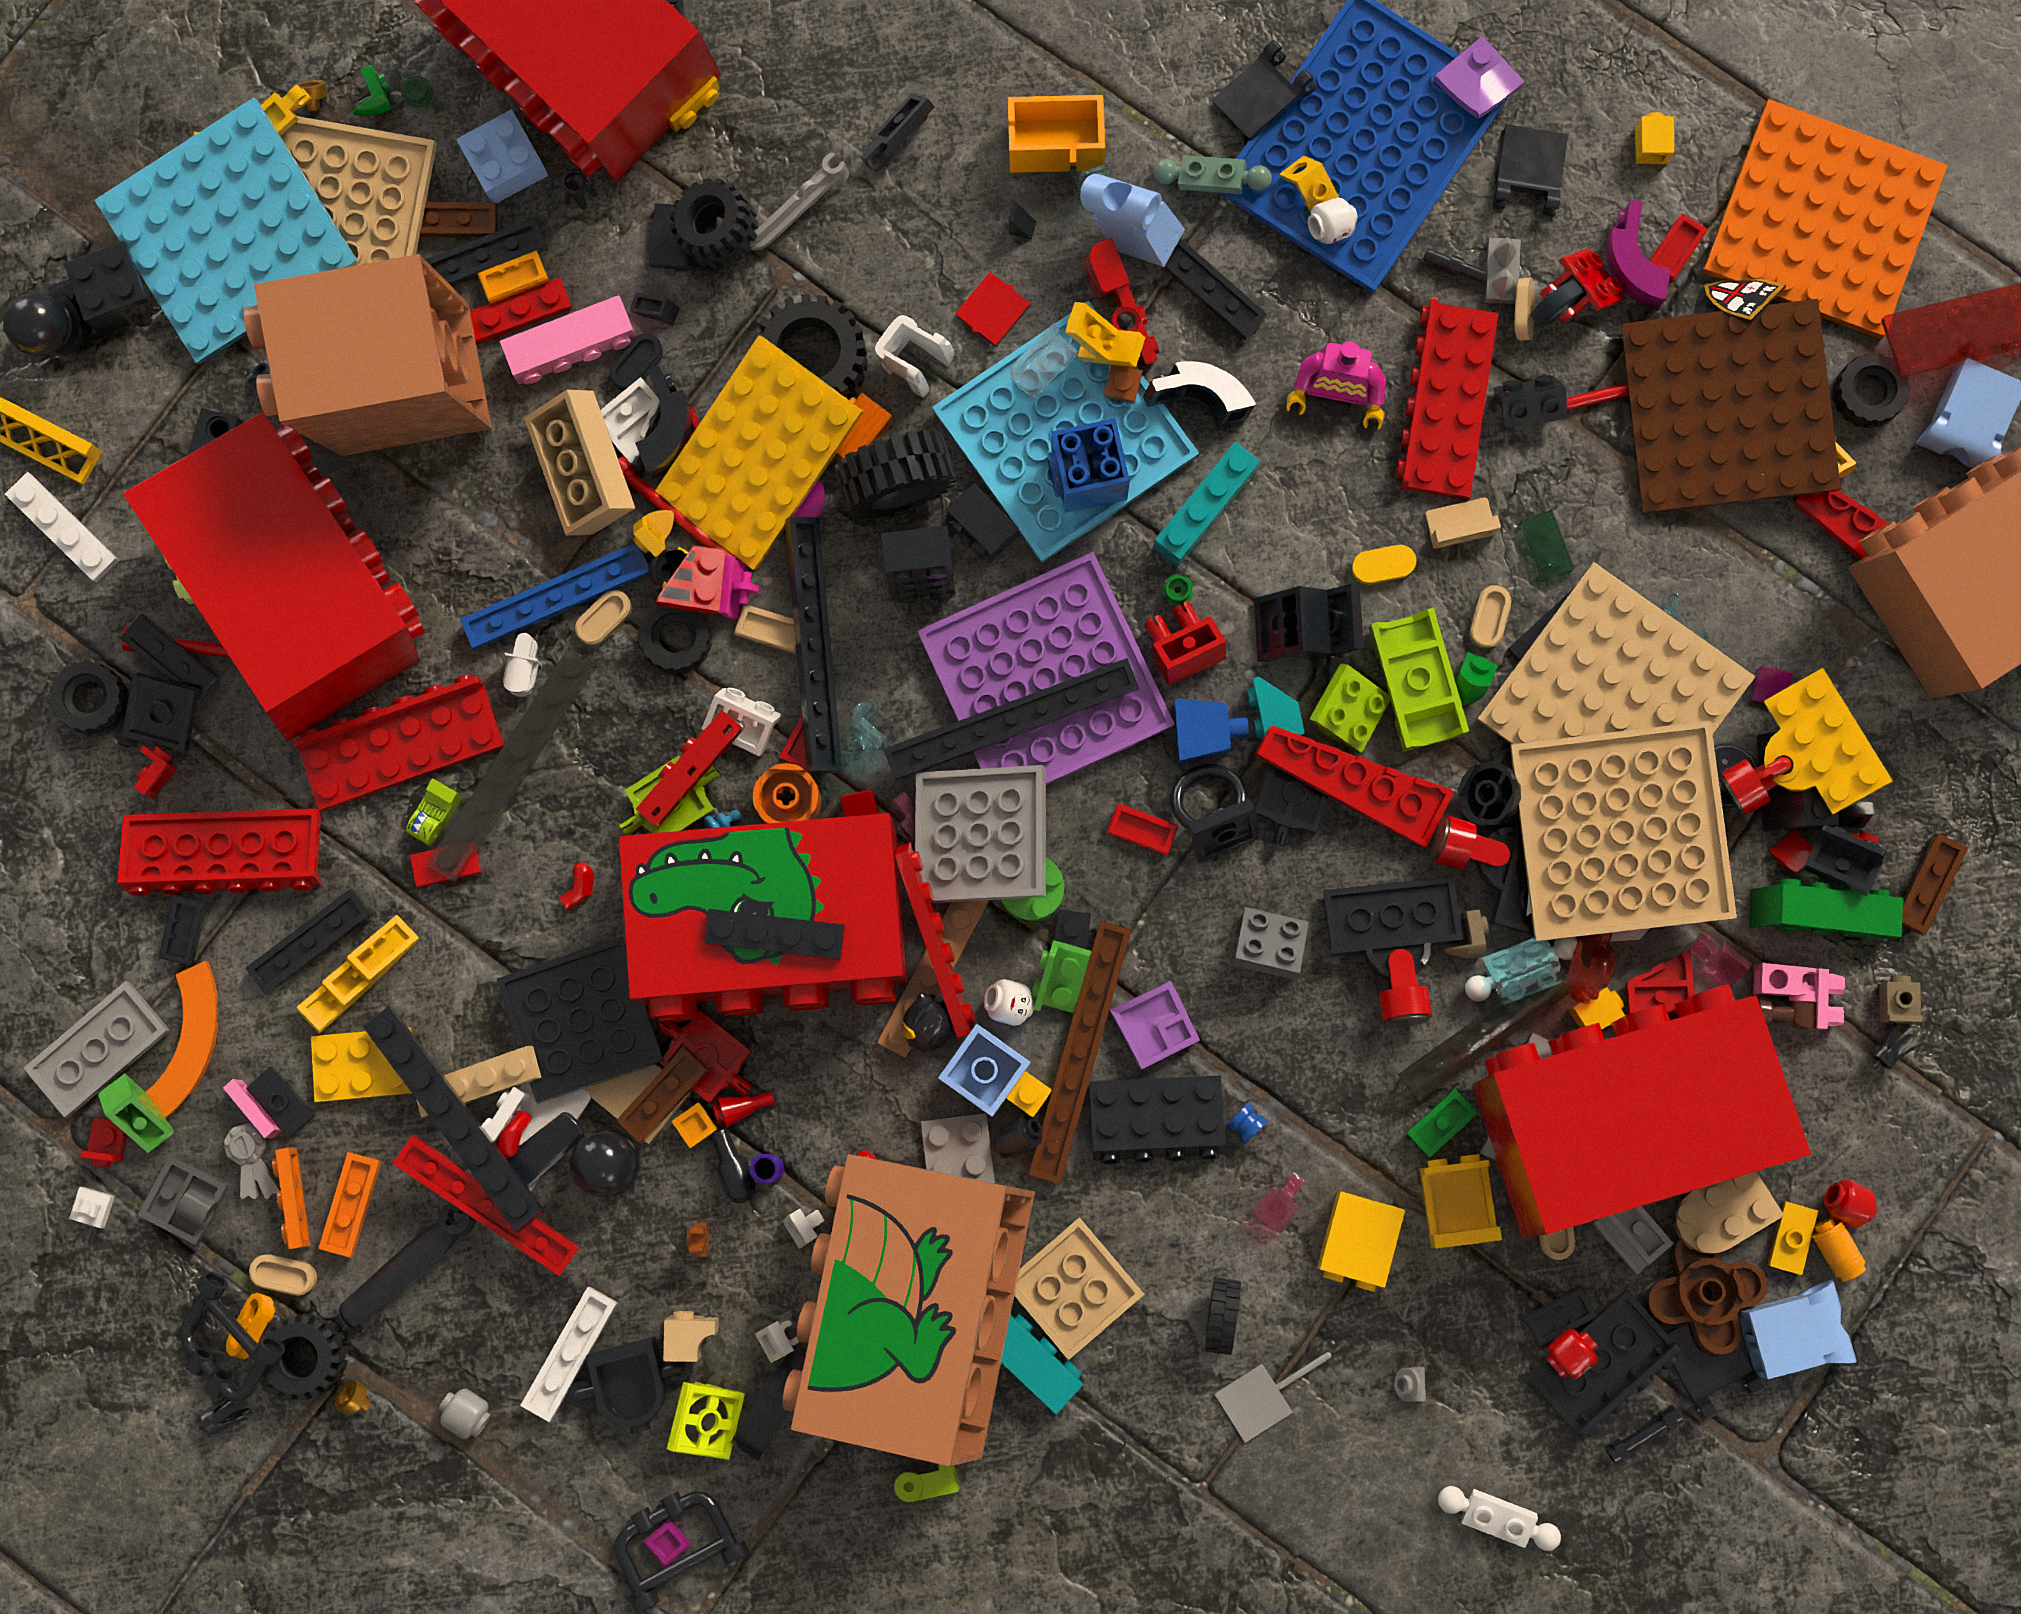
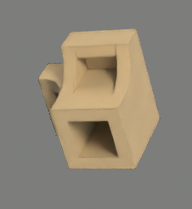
(685, 1335)

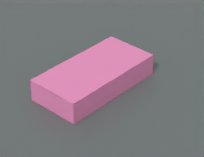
(252, 1109)

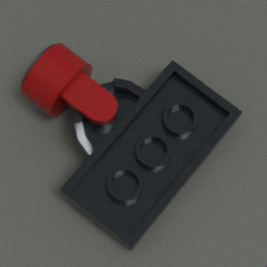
(1498, 861)
(1395, 932)

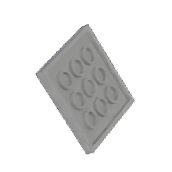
(982, 833)

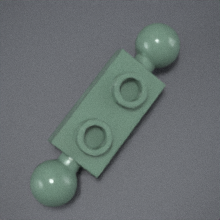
(1212, 174)

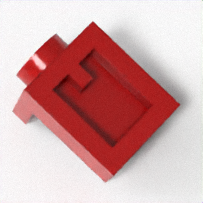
(154, 776)
(105, 1143)

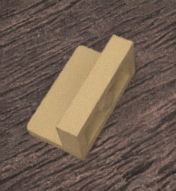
(1461, 523)

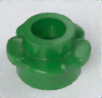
(1181, 582)

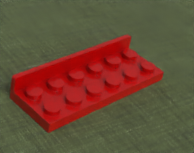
(1447, 400)
(399, 742)
(220, 851)

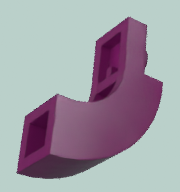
(1626, 262)

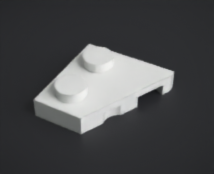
(631, 418)

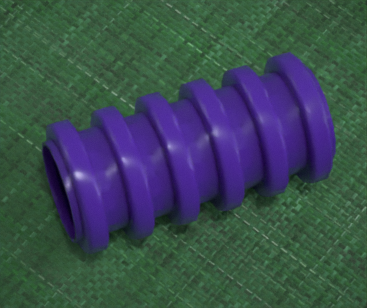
(755, 1164)

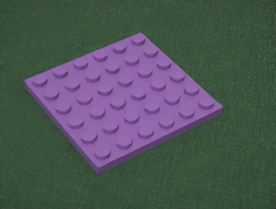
(1037, 639)

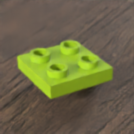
(1350, 708)

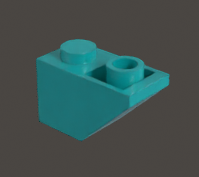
(1273, 708)

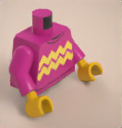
(1341, 375)

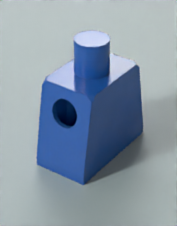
(1204, 729)

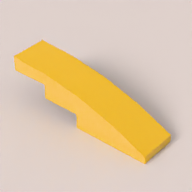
(357, 974)

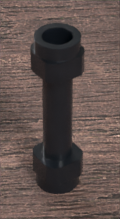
(1668, 1419)

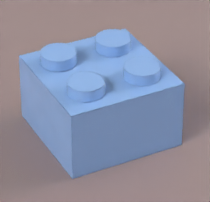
(502, 157)
(984, 1070)

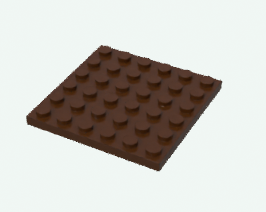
(1730, 407)

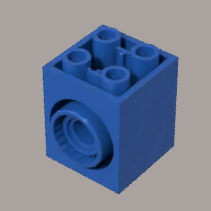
(1088, 465)

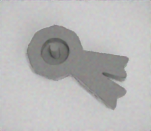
(246, 1147)

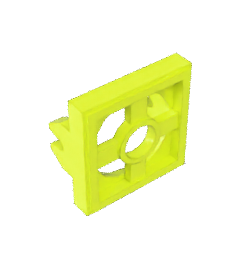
(721, 1447)

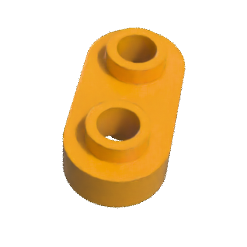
(254, 1318)

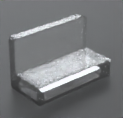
(1042, 361)

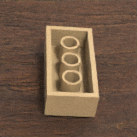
(579, 462)

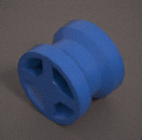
(1246, 1123)

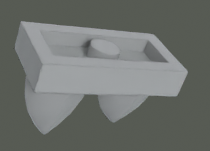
(1502, 270)

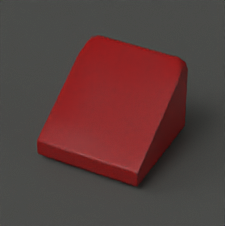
(859, 804)
(1791, 853)

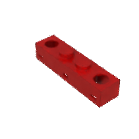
(676, 777)

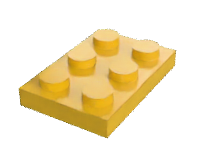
(352, 1068)

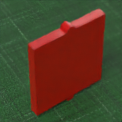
(992, 309)

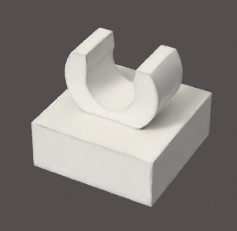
(92, 1207)
(802, 1227)
(775, 1341)

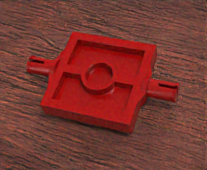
(715, 1049)

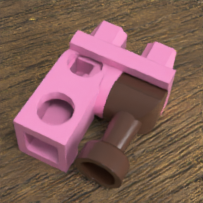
(1807, 995)

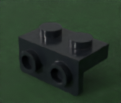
(1531, 401)
(1845, 859)

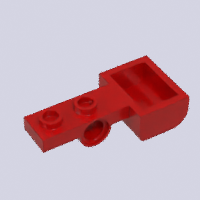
(1109, 278)

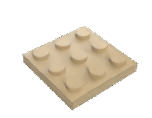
(1075, 1288)

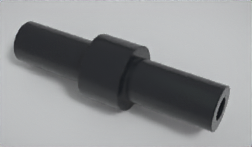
(1454, 265)

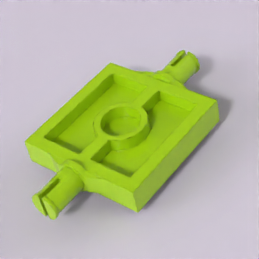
(687, 813)

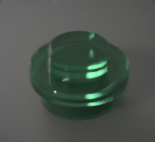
(417, 91)

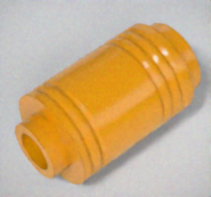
(1839, 1249)

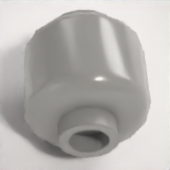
(464, 1413)

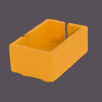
(1056, 133)

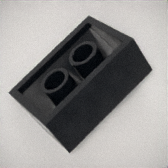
(1792, 808)

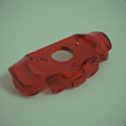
(1587, 982)

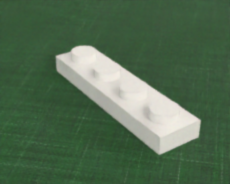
(62, 527)
(569, 1354)

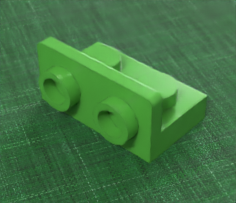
(1062, 977)

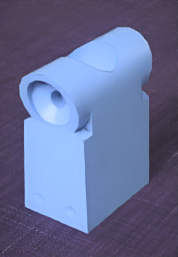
(1132, 217)
(1973, 413)
(1796, 1332)

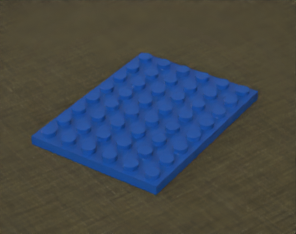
(1377, 130)

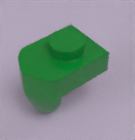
(378, 87)
(1474, 678)

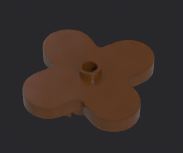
(1711, 1319)

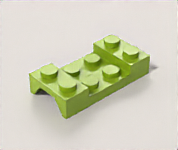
(1419, 680)

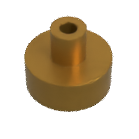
(317, 90)
(352, 1398)

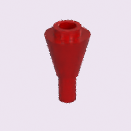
(733, 1109)

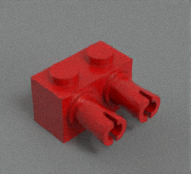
(1187, 650)

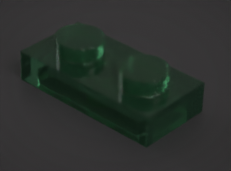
(1547, 545)

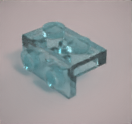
(867, 735)
(1523, 970)

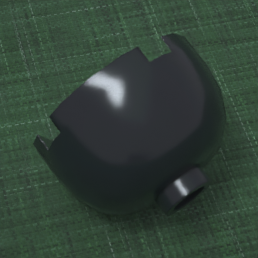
(1490, 794)

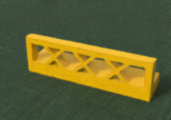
(49, 432)

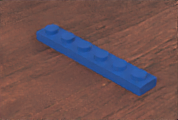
(555, 596)

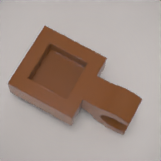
(1123, 383)

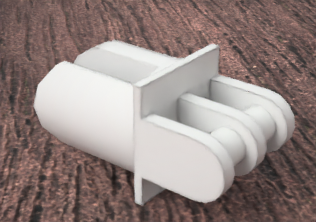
(522, 666)

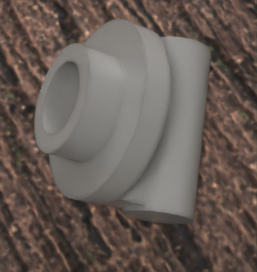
(1411, 1384)

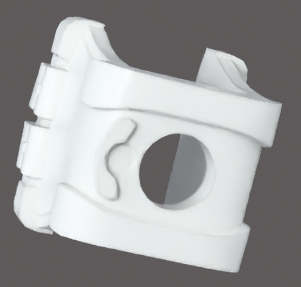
(896, 338)

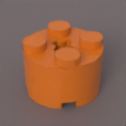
(775, 784)

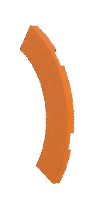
(195, 1043)

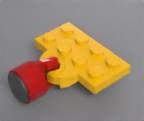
(1814, 748)

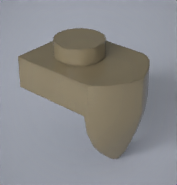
(1475, 930)

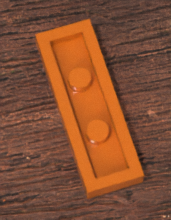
(291, 1198)
(350, 1204)

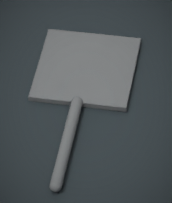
(1255, 1400)

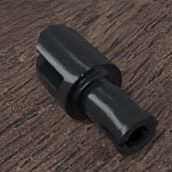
(733, 1168)

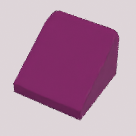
(1769, 682)

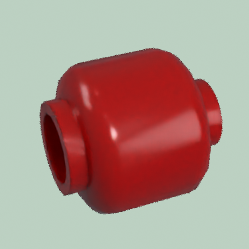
(1850, 1203)
(1572, 1354)

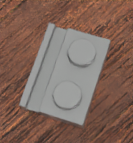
(1634, 1237)

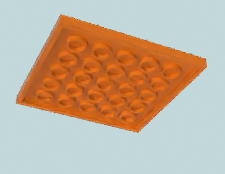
(1826, 216)

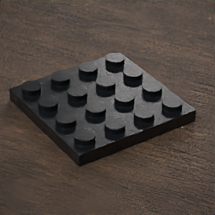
(579, 1019)

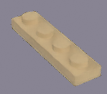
(493, 1075)

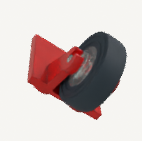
(1563, 298)

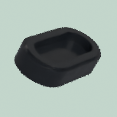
(635, 360)

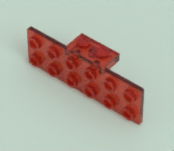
(1955, 330)

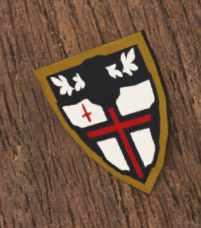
(1744, 297)

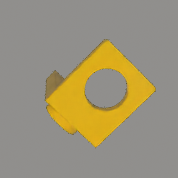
(1311, 182)

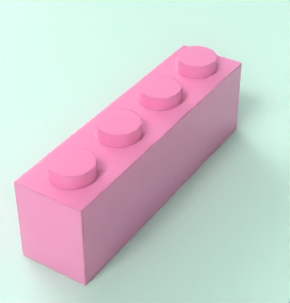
(568, 340)

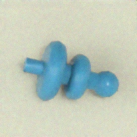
(722, 820)

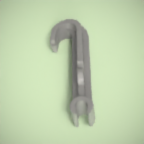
(831, 173)

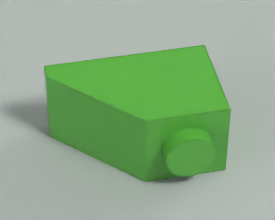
(134, 1113)

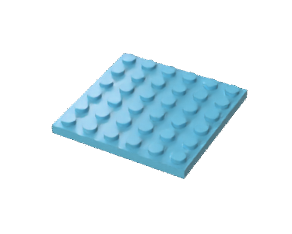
(218, 221)
(1010, 434)

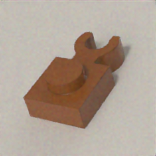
(698, 1239)

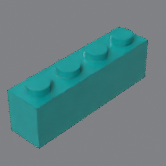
(1206, 504)
(1037, 1366)

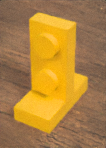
(1101, 340)

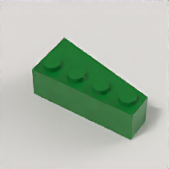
(1826, 910)

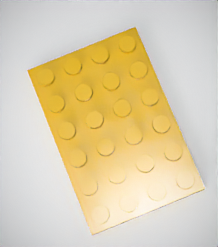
(758, 452)

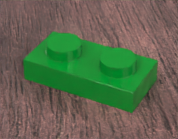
(1441, 1123)

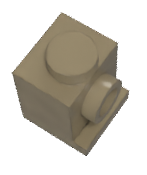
(1890, 1006)

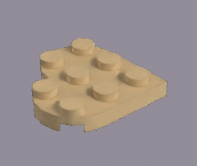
(1725, 1213)

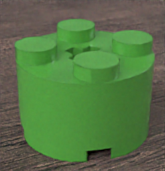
(1039, 909)

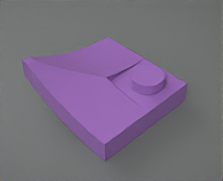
(1479, 79)
(1154, 1025)

